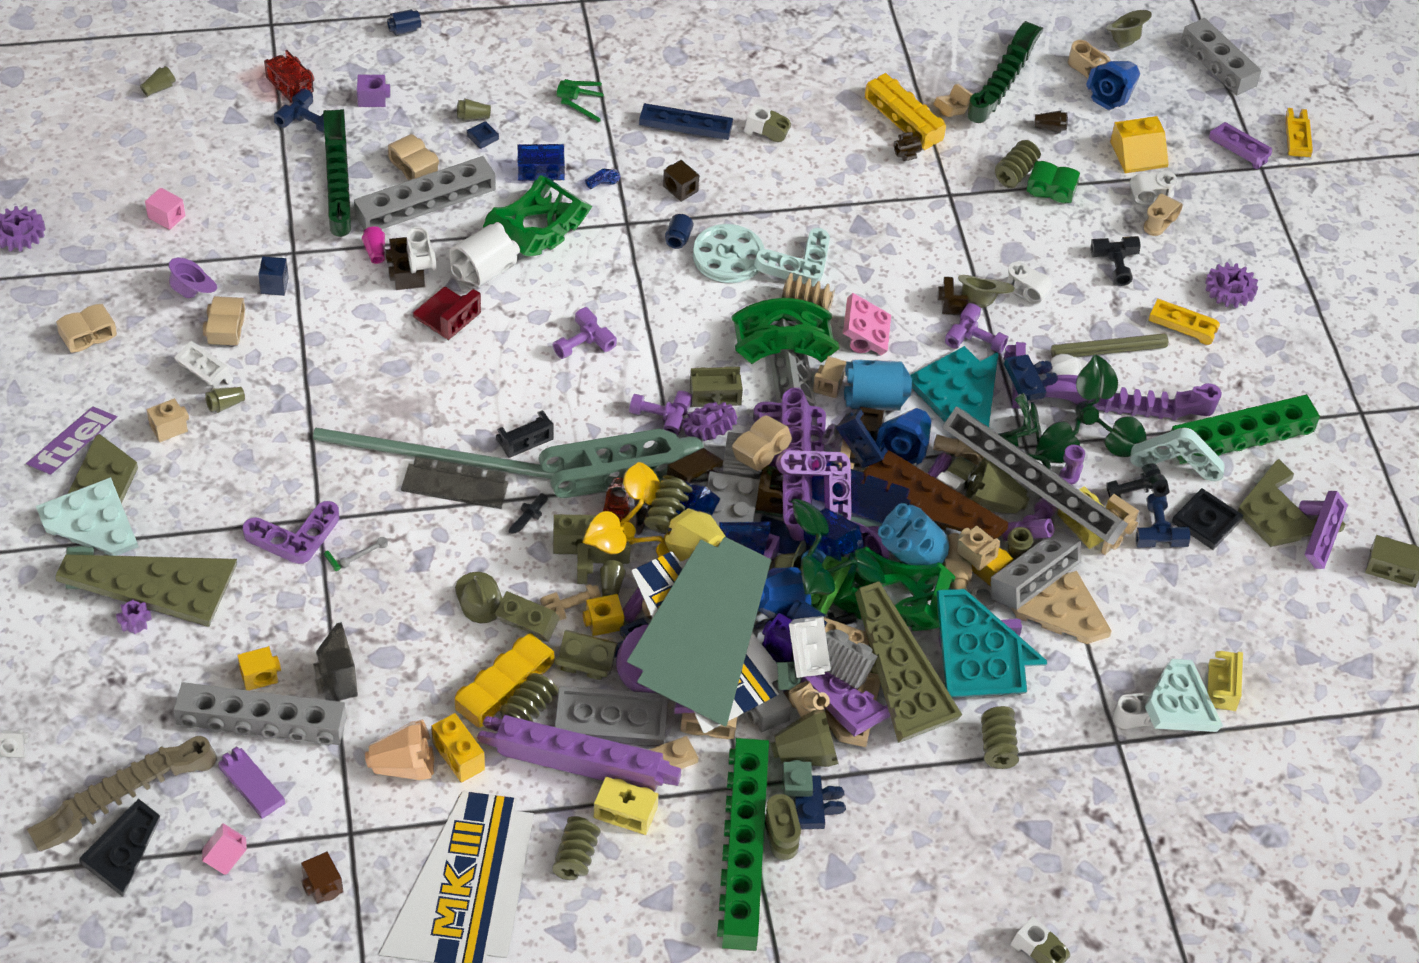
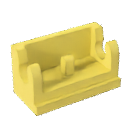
(1225, 680)

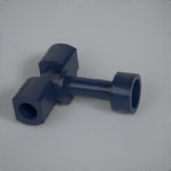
(299, 111)
(1161, 530)

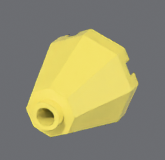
(689, 529)

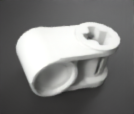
(1149, 186)
(419, 250)
(1030, 283)
(1131, 711)

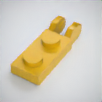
(1298, 134)

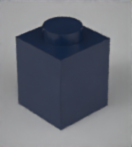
(273, 276)

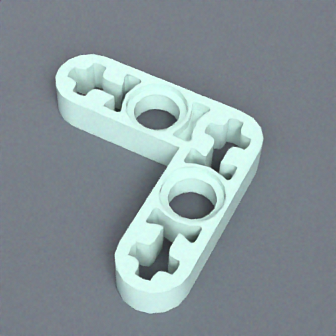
(806, 264)
(1178, 444)

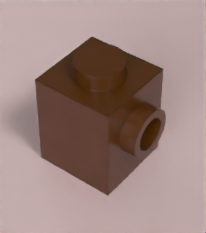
(321, 878)

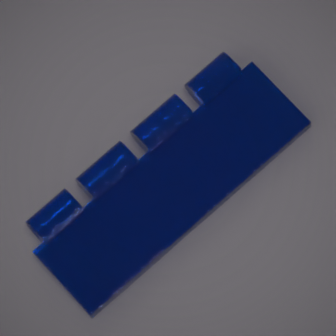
(866, 499)

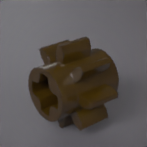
(907, 146)

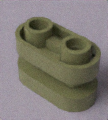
(782, 827)

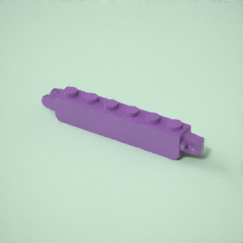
(578, 753)

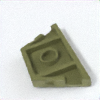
(104, 462)

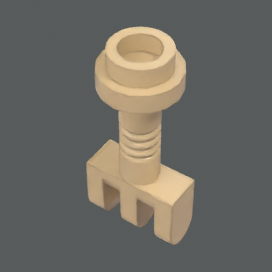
(554, 603)

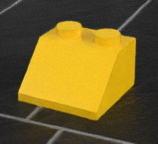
(1140, 144)

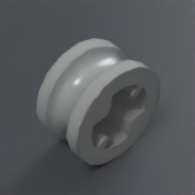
(832, 436)

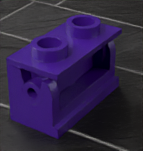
(778, 639)

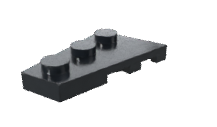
(122, 846)

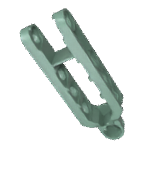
(590, 473)

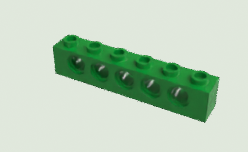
(1255, 425)

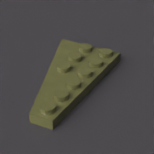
(168, 585)
(908, 680)

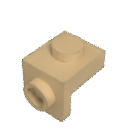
(955, 103)

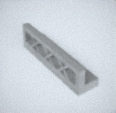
(786, 374)

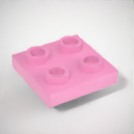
(866, 326)

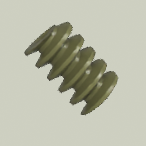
(1017, 163)
(667, 503)
(530, 698)
(999, 737)
(576, 848)

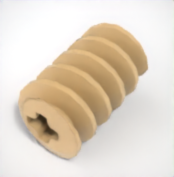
(807, 292)

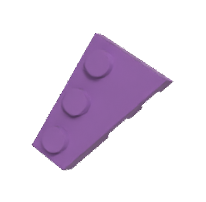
(848, 705)

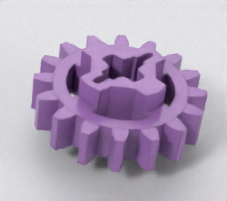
(20, 228)
(1231, 285)
(710, 421)

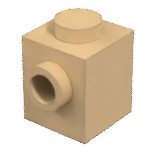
(167, 420)

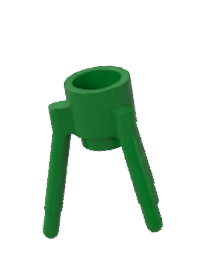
(570, 90)

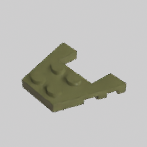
(1273, 513)

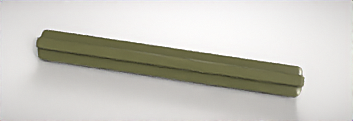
(1111, 345)

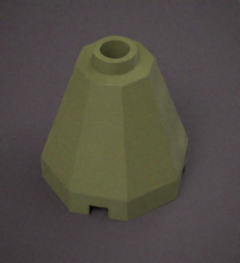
(996, 489)
(806, 741)

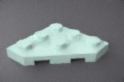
(90, 518)
(1182, 700)

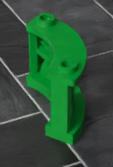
(535, 239)
(760, 339)
(915, 578)

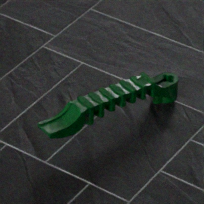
(1018, 52)
(337, 172)

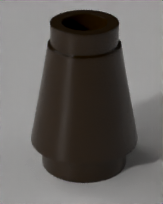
(1052, 121)

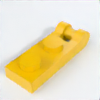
(1184, 321)

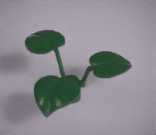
(1093, 382)
(1032, 414)
(816, 578)

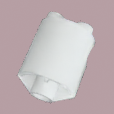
(483, 256)

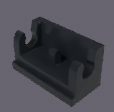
(526, 436)

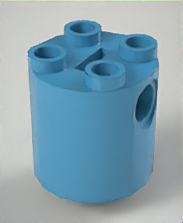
(877, 384)
(913, 536)

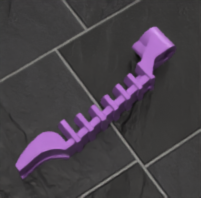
(1197, 401)

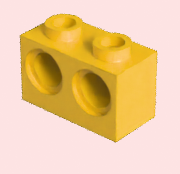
(458, 747)

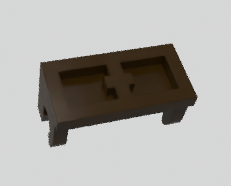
(694, 465)
(770, 491)

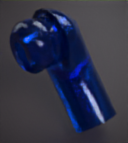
(603, 176)

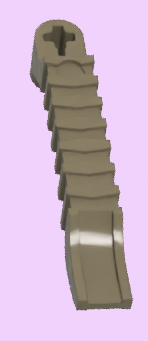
(66, 823)

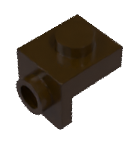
(951, 303)
(872, 420)

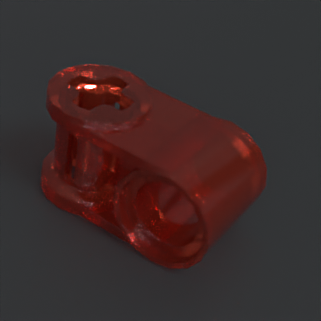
(618, 505)

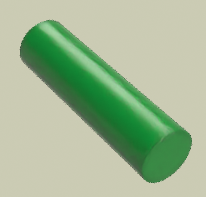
(332, 561)

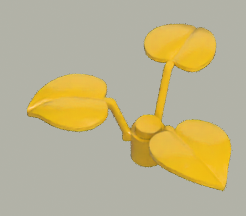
(612, 535)

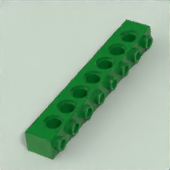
(743, 933)

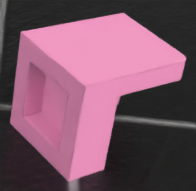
(165, 208)
(224, 849)

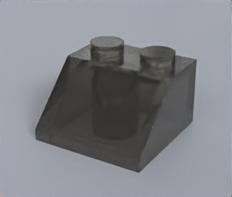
(335, 667)

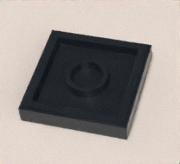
(1207, 518)

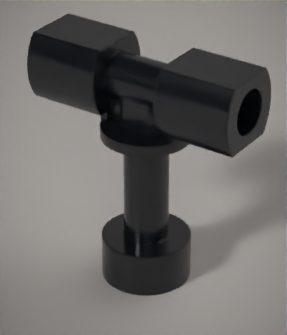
(1117, 252)
(1150, 479)

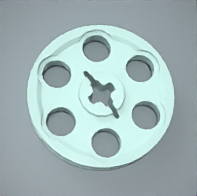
(722, 252)

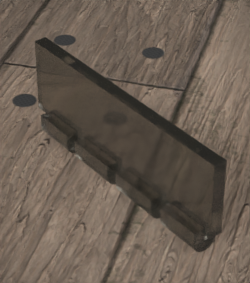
(450, 484)

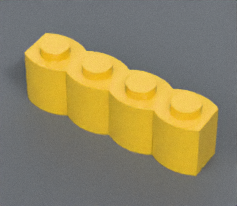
(500, 681)

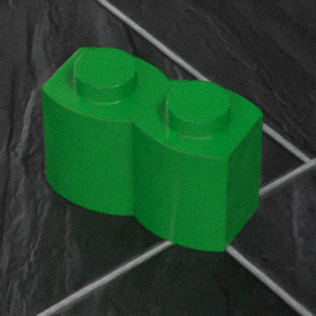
(1053, 182)

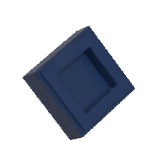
(483, 134)

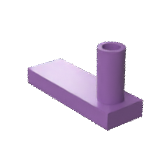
(1327, 526)

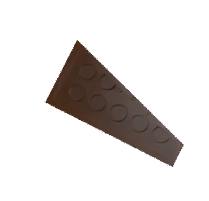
(935, 498)

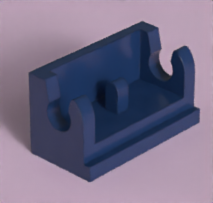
(860, 440)

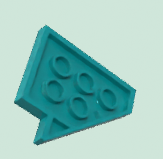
(960, 382)
(980, 650)

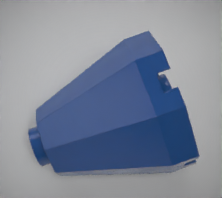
(1113, 83)
(907, 435)
(781, 591)

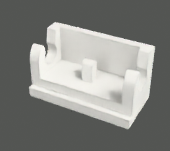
(203, 365)
(809, 646)

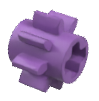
(133, 616)

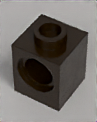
(681, 180)

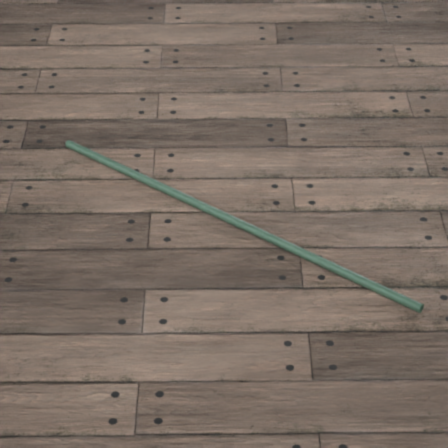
(466, 458)

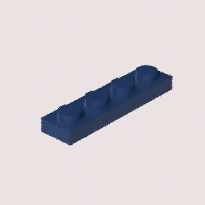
(686, 121)

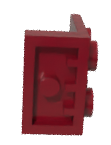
(449, 312)

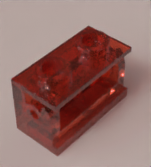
(288, 75)

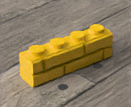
(905, 110)

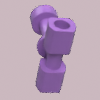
(969, 327)
(589, 332)
(671, 413)
(1074, 459)
(1039, 523)

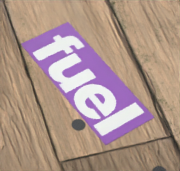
(71, 440)

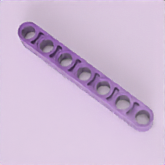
(797, 416)

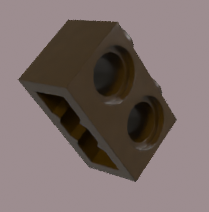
(400, 269)

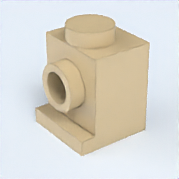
(830, 377)
(977, 547)

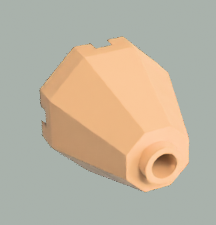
(403, 753)

